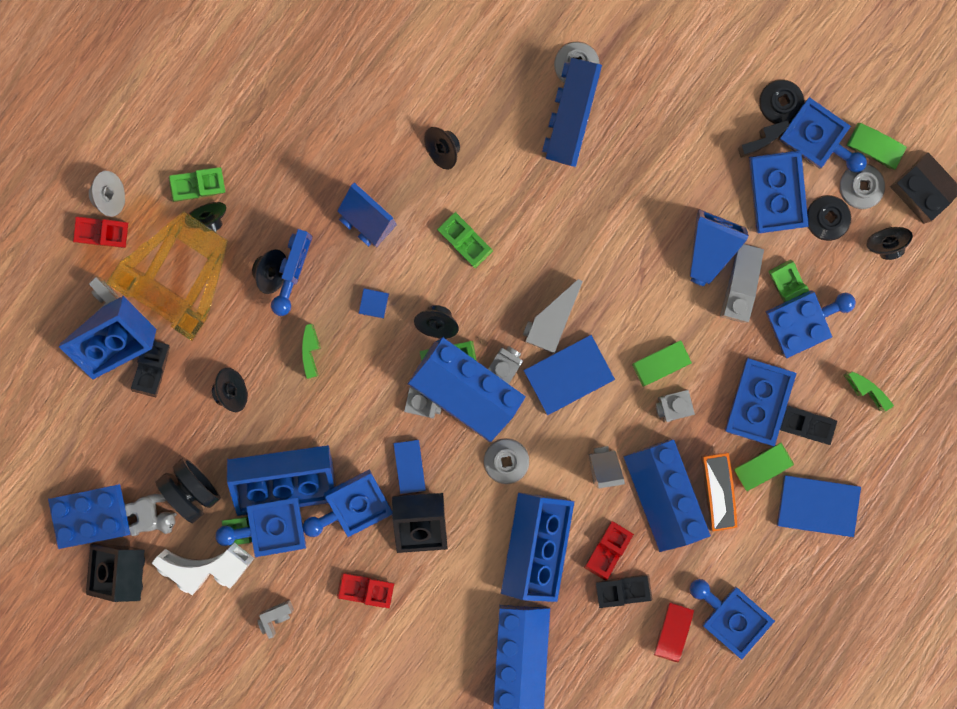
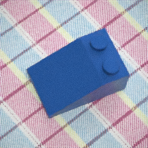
(366, 216)
(109, 338)

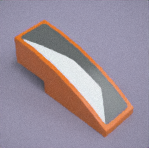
(719, 491)

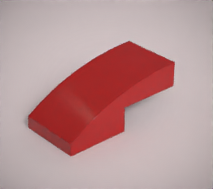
(100, 232)
(608, 550)
(365, 590)
(673, 632)

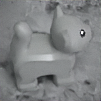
(147, 516)

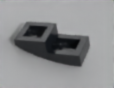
(768, 135)
(150, 370)
(808, 425)
(624, 591)

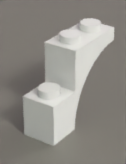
(192, 573)

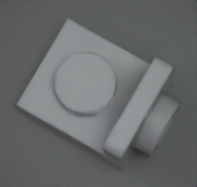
(102, 291)
(506, 364)
(420, 405)
(675, 406)
(278, 614)

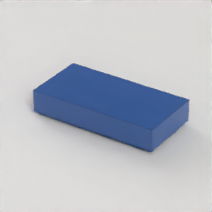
(409, 466)

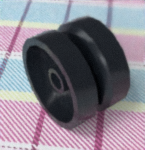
(188, 490)

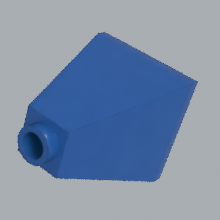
(713, 246)

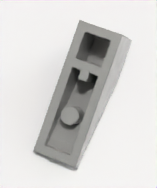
(742, 284)
(550, 323)
(605, 468)

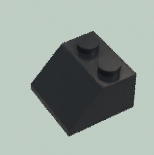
(926, 188)
(419, 522)
(115, 572)

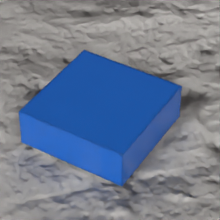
(373, 303)

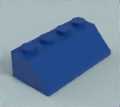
(573, 111)
(466, 389)
(281, 476)
(666, 496)
(537, 548)
(521, 657)

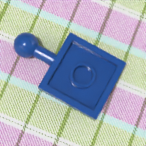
(818, 135)
(291, 270)
(802, 321)
(354, 504)
(273, 528)
(735, 619)

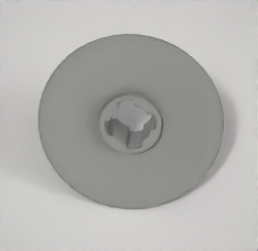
(574, 50)
(107, 193)
(859, 198)
(506, 448)

